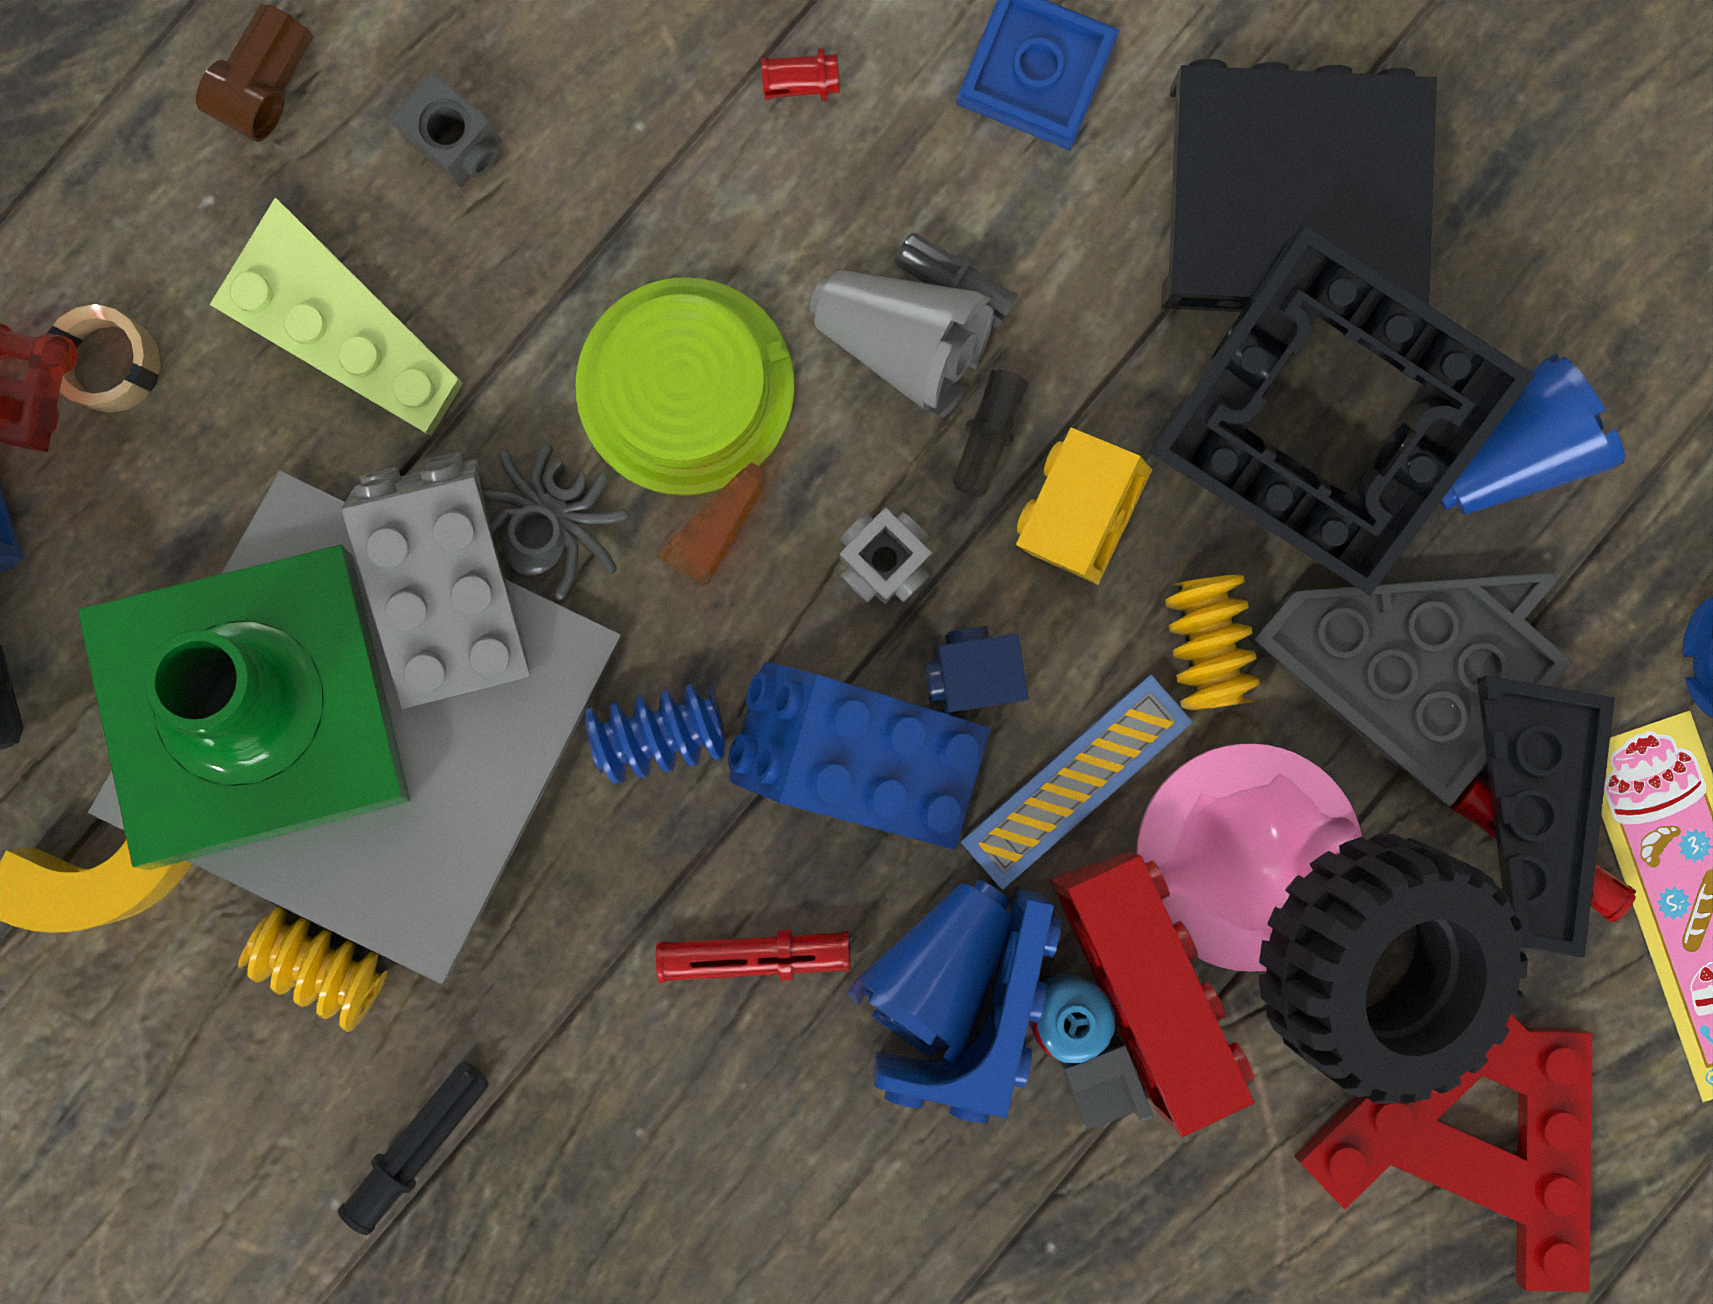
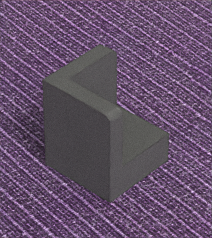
(1107, 1087)

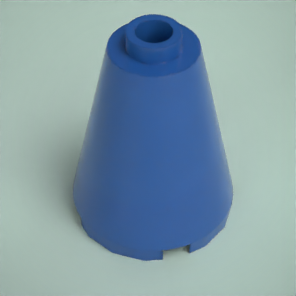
(1540, 443)
(939, 971)

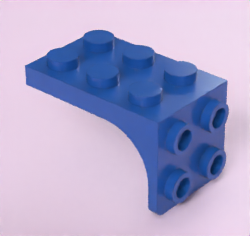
(857, 755)
(997, 1055)

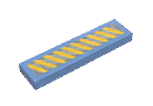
(1076, 781)

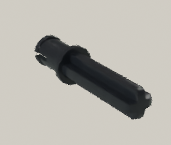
(397, 1168)

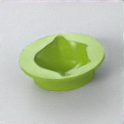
(684, 385)

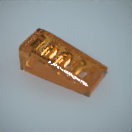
(708, 536)

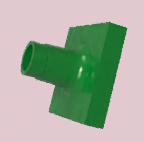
(292, 745)

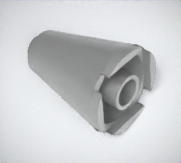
(906, 332)

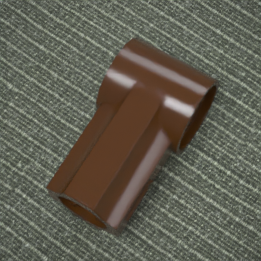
(250, 84)

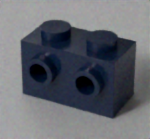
(976, 670)

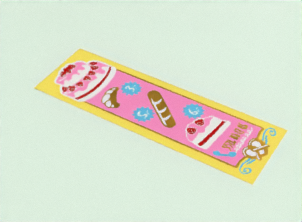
(1662, 838)

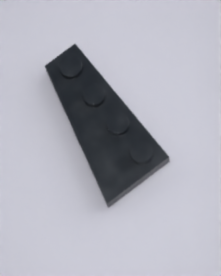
(1547, 800)

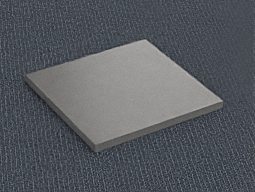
(473, 766)

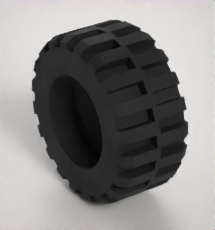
(1444, 1007)

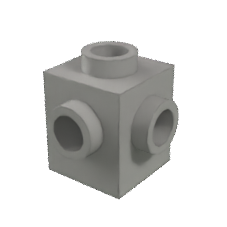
(898, 535)

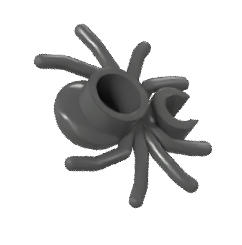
(549, 519)

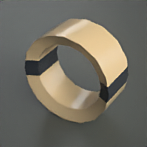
(145, 365)

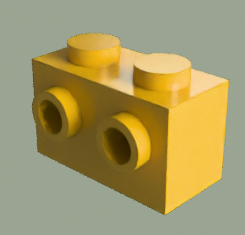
(1082, 504)

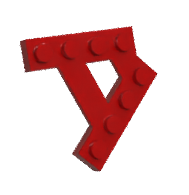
(1539, 1187)

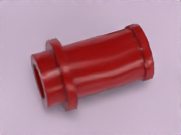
(801, 76)

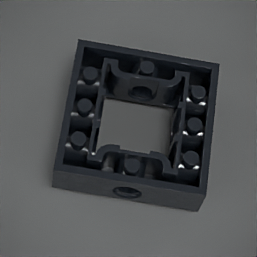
(1370, 527)

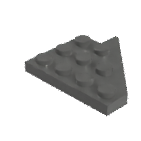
(1410, 661)

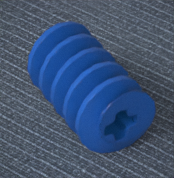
(656, 734)

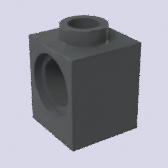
(433, 109)

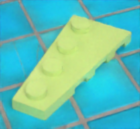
(323, 314)

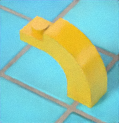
(57, 896)

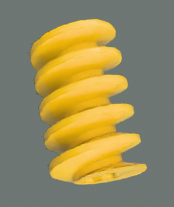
(1212, 642)
(312, 968)

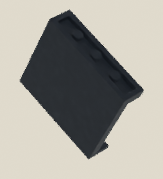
(1291, 150)

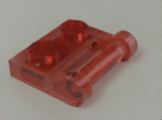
(30, 405)

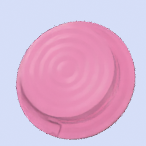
(1234, 837)

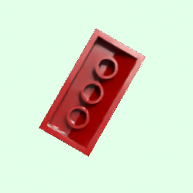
(1154, 991)

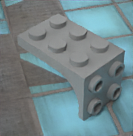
(434, 580)

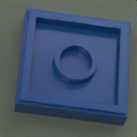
(1037, 68)

